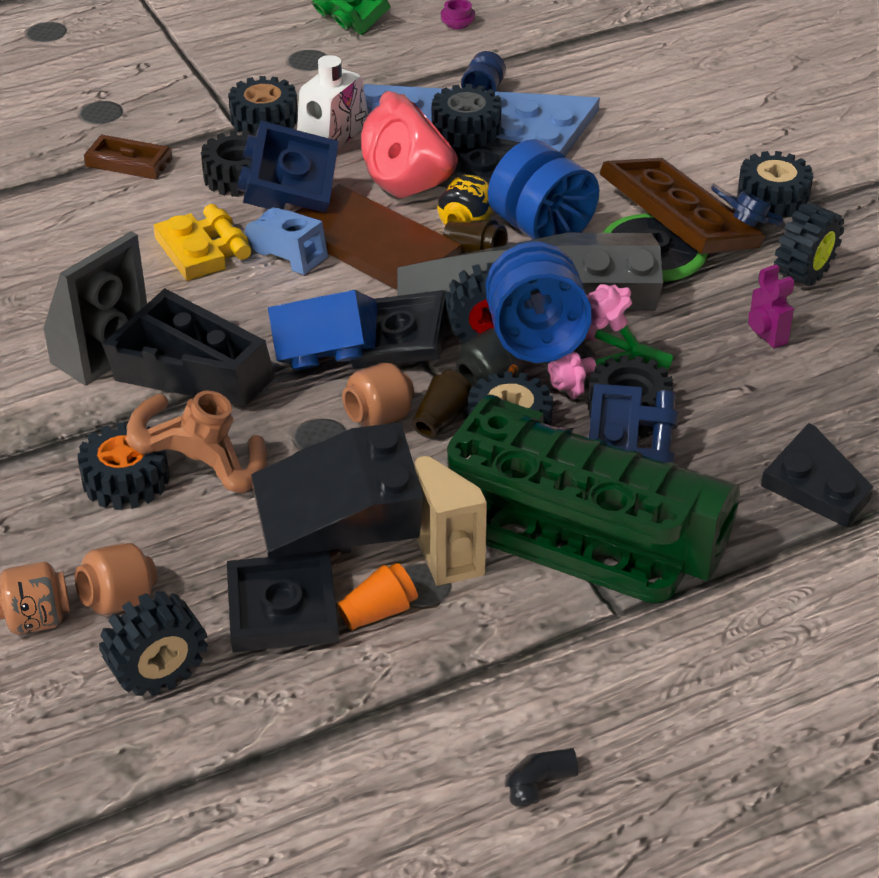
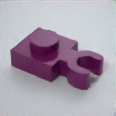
(769, 311)

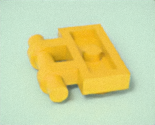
(191, 242)

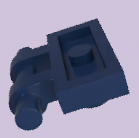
(619, 412)

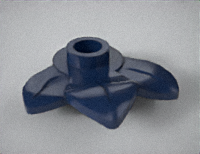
(749, 207)

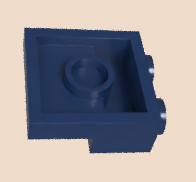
(288, 168)

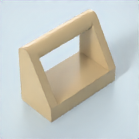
(451, 523)

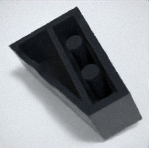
(188, 351)

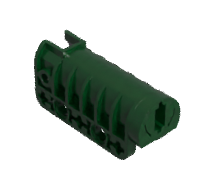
(592, 501)

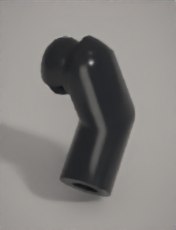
(539, 768)

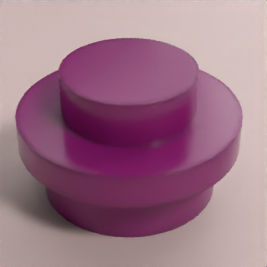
(457, 14)

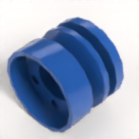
(541, 324)

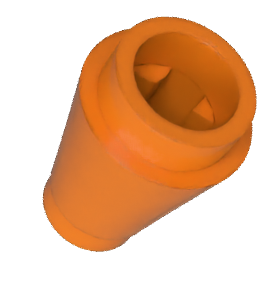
(378, 597)

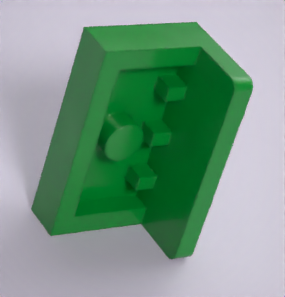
(353, 14)

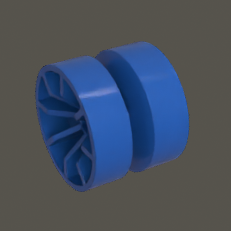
(542, 191)

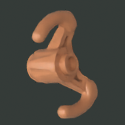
(199, 435)

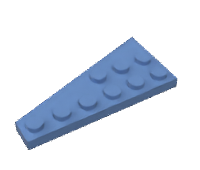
(525, 116)

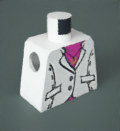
(332, 102)

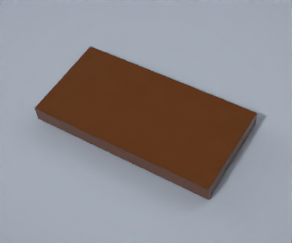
(681, 205)
(376, 236)

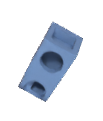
(289, 237)

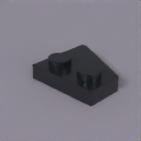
(818, 478)

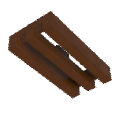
(128, 156)

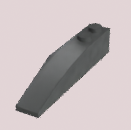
(600, 258)

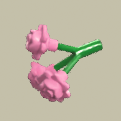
(606, 308)

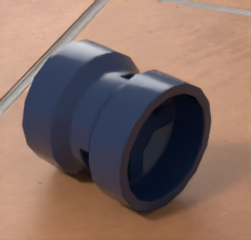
(485, 70)

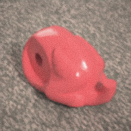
(404, 148)

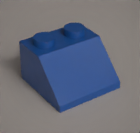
(323, 327)

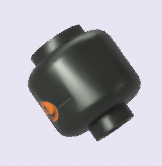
(486, 357)

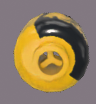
(465, 200)

